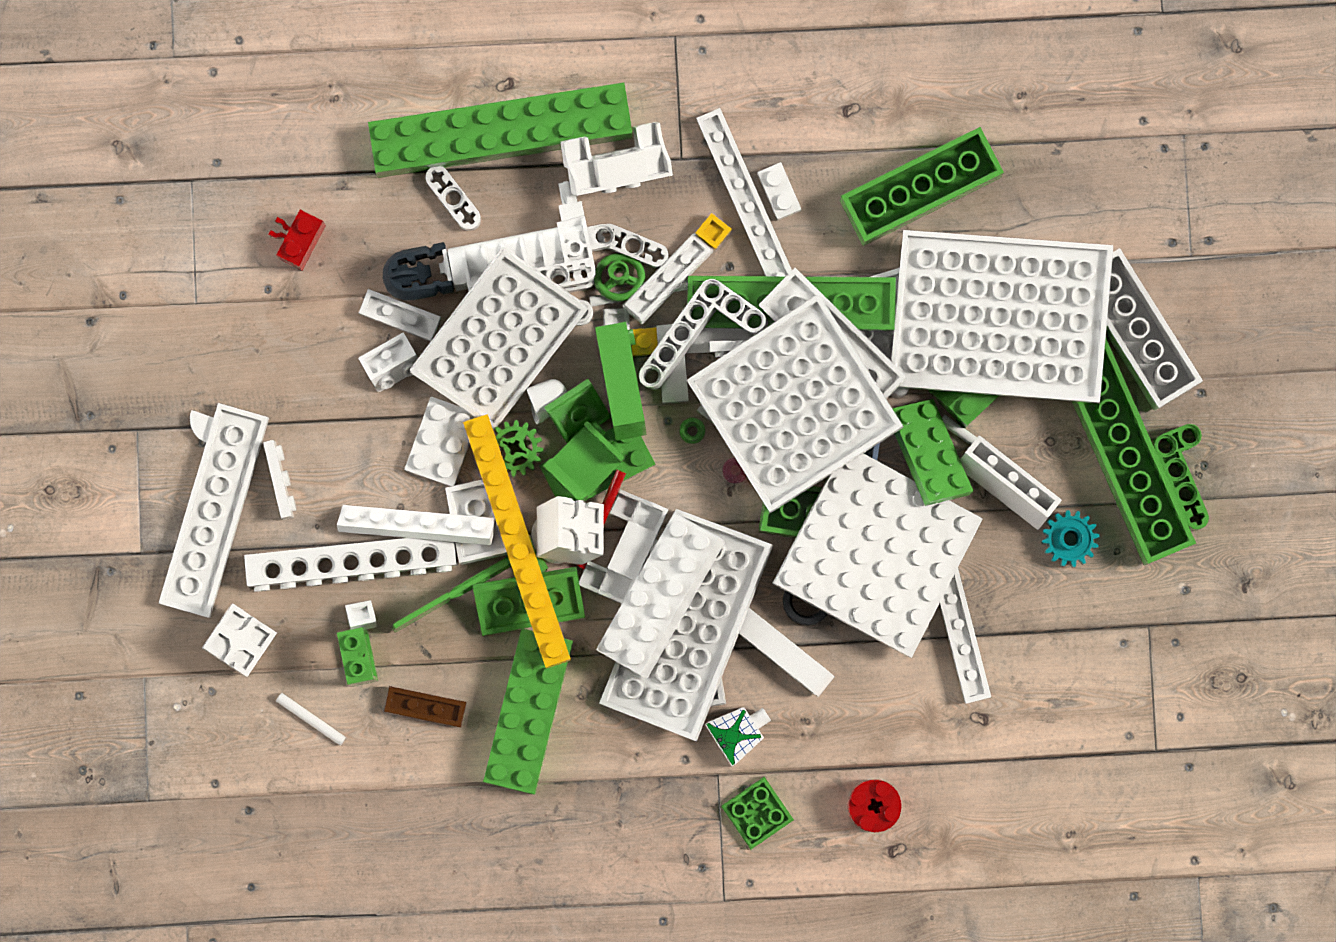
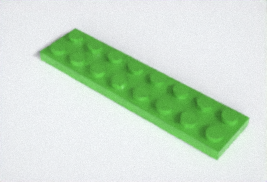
(863, 300)

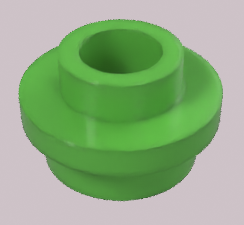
(689, 423)

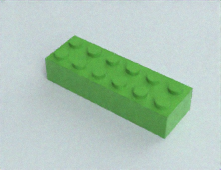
(921, 186)
(525, 718)

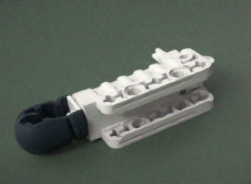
(549, 251)

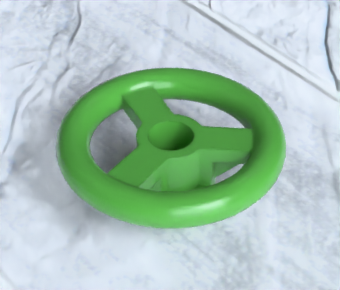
(618, 267)

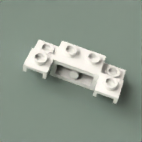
(617, 168)
(631, 553)

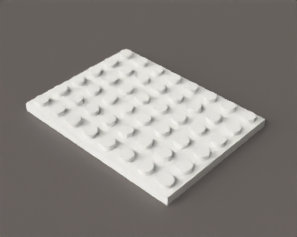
(1002, 315)

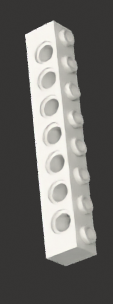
(257, 564)

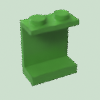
(585, 461)

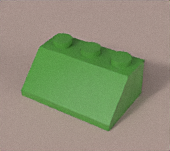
(963, 406)

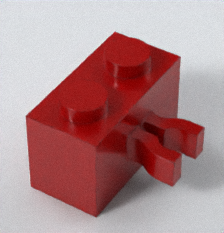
(299, 240)

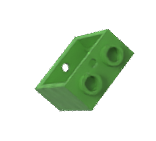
(353, 646)

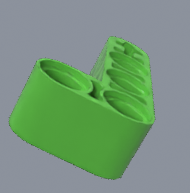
(1185, 480)

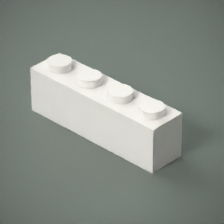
(1009, 482)

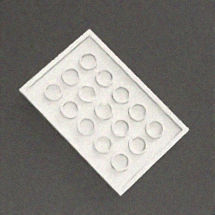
(499, 338)

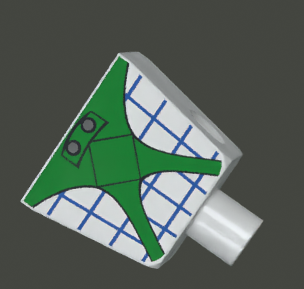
(737, 732)

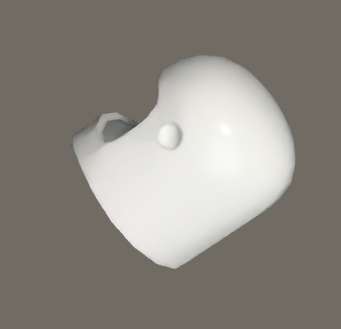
(542, 395)

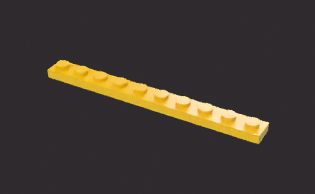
(517, 541)

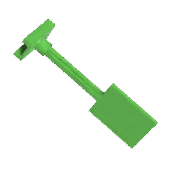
(460, 590)

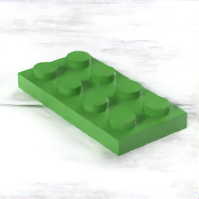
(931, 453)
(636, 461)
(503, 609)

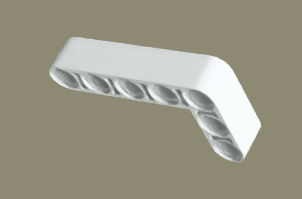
(696, 326)

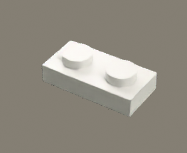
(779, 191)

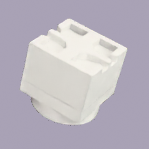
(568, 531)
(239, 640)

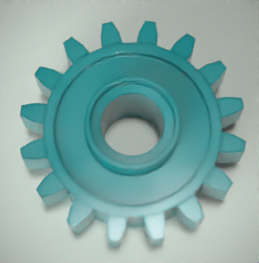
(1080, 529)

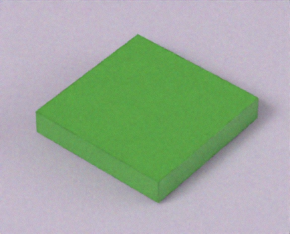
(576, 408)

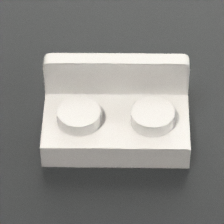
(389, 362)

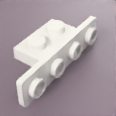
(717, 340)

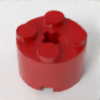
(887, 813)

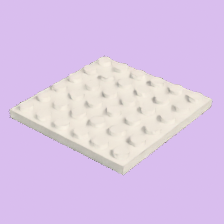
(794, 403)
(877, 553)

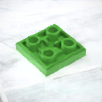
(757, 813)

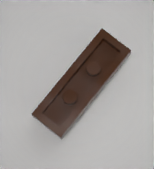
(425, 706)

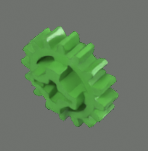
(520, 437)

